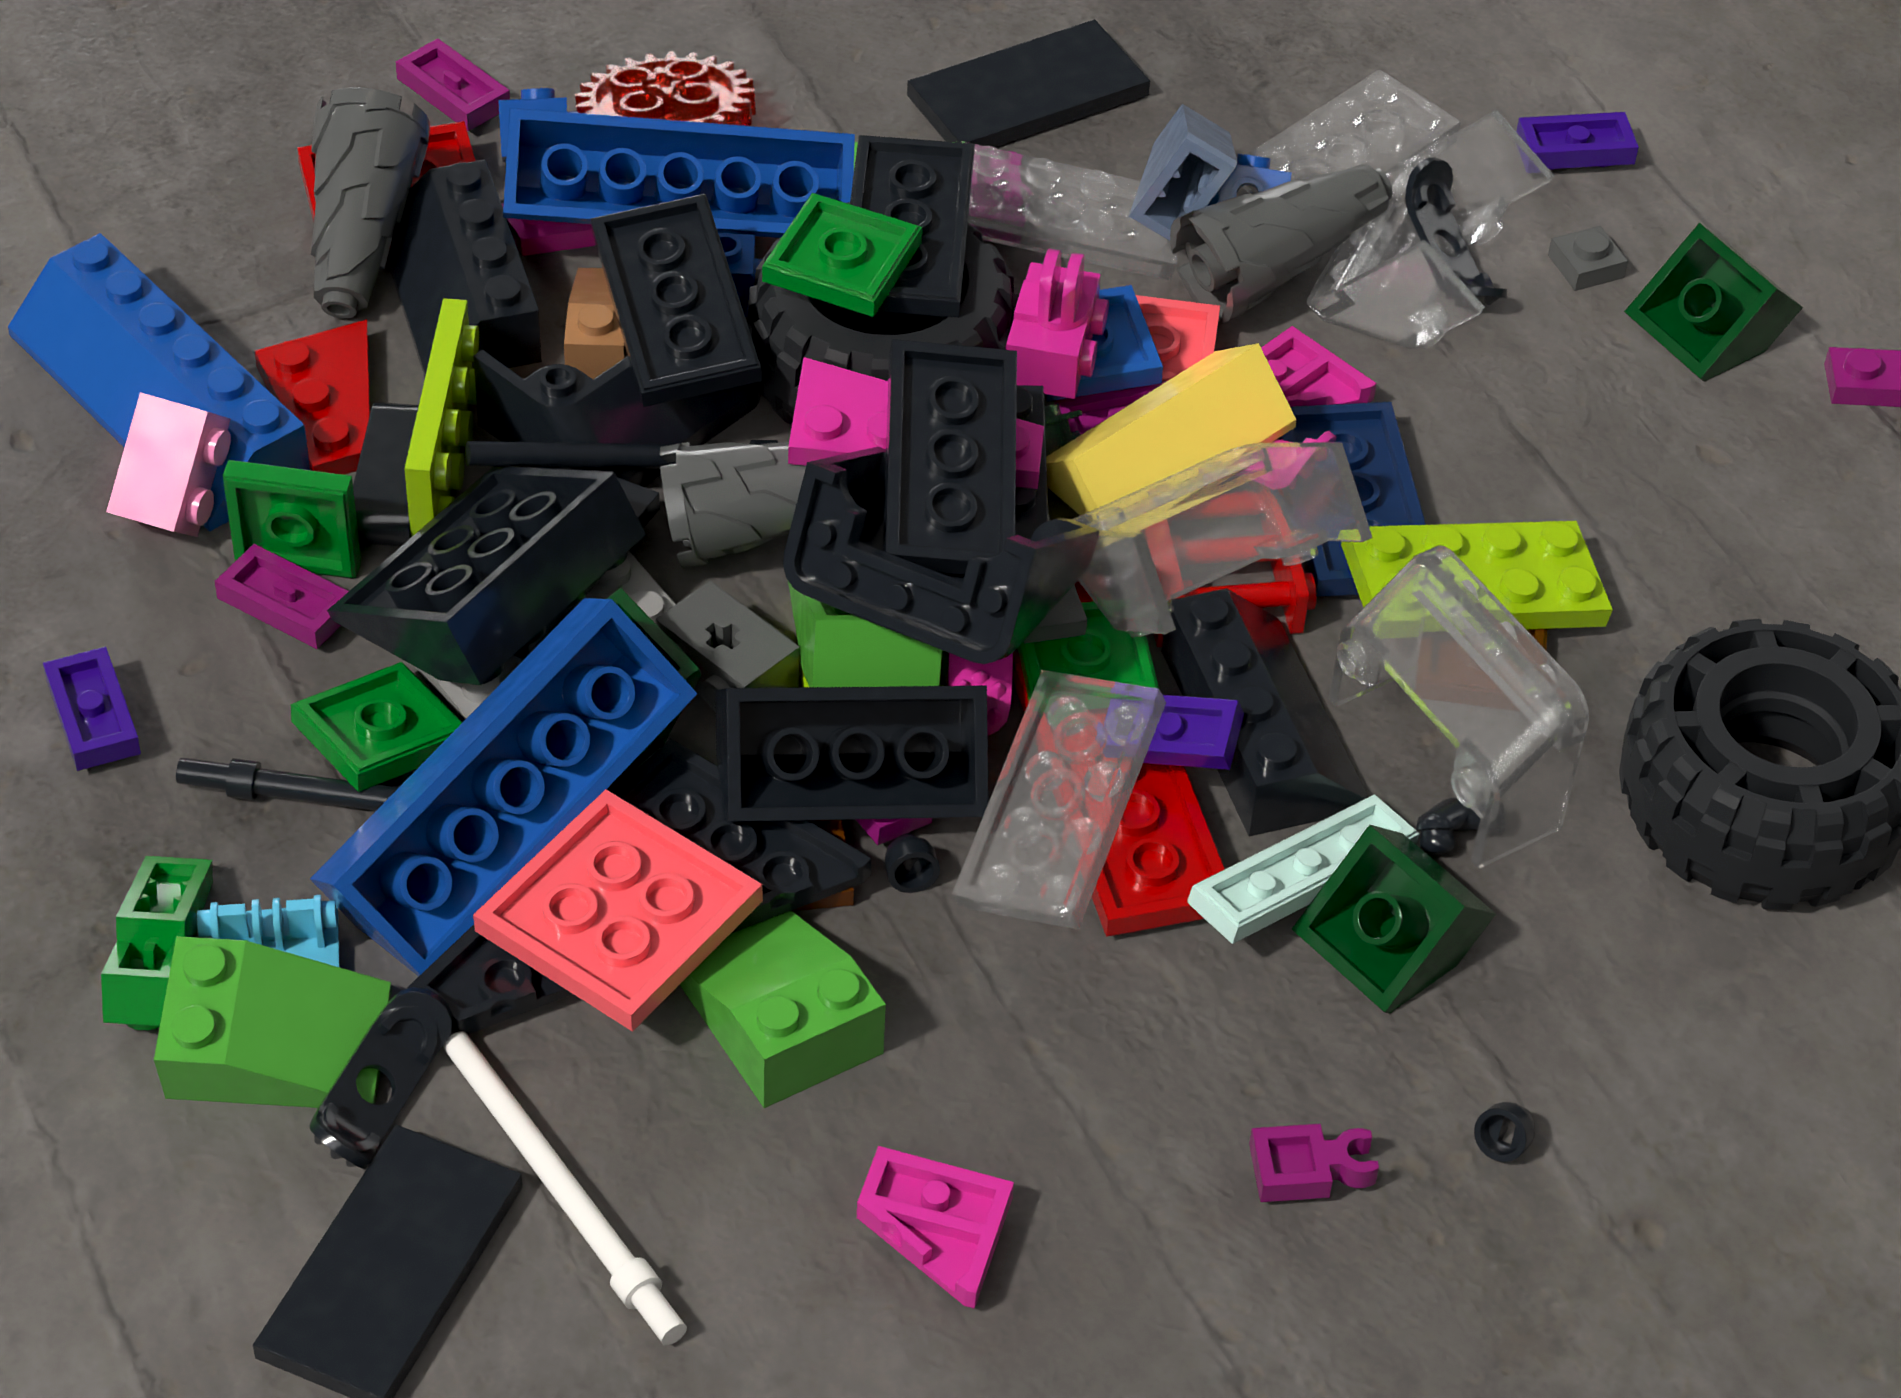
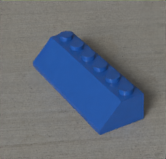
(605, 164)
(117, 334)
(505, 783)

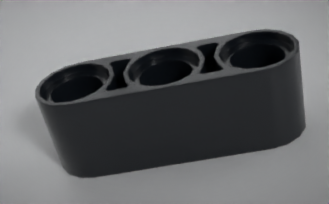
(380, 475)

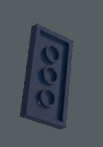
(1379, 471)

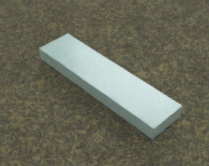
(1289, 872)

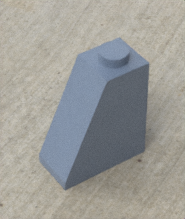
(1183, 170)

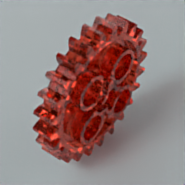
(671, 91)

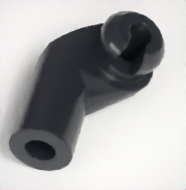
(1441, 821)

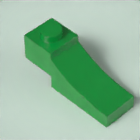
(154, 912)

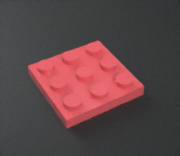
(618, 909)

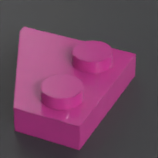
(1314, 374)
(936, 1217)

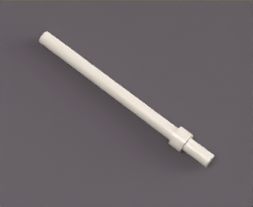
(631, 1276)

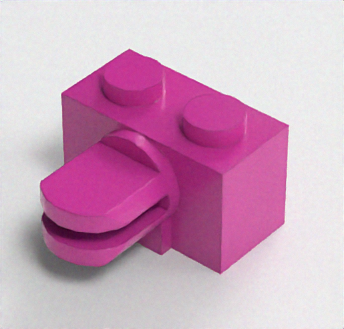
(1056, 323)

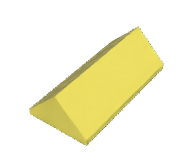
(1190, 418)

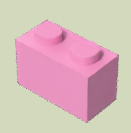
(170, 465)

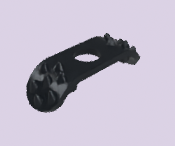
(1430, 210)
(402, 1047)

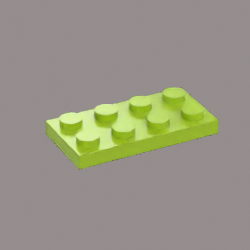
(443, 417)
(1530, 567)

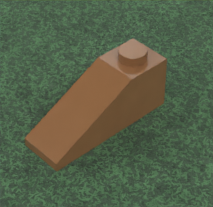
(592, 328)

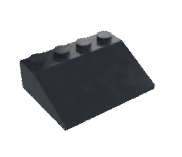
(493, 570)

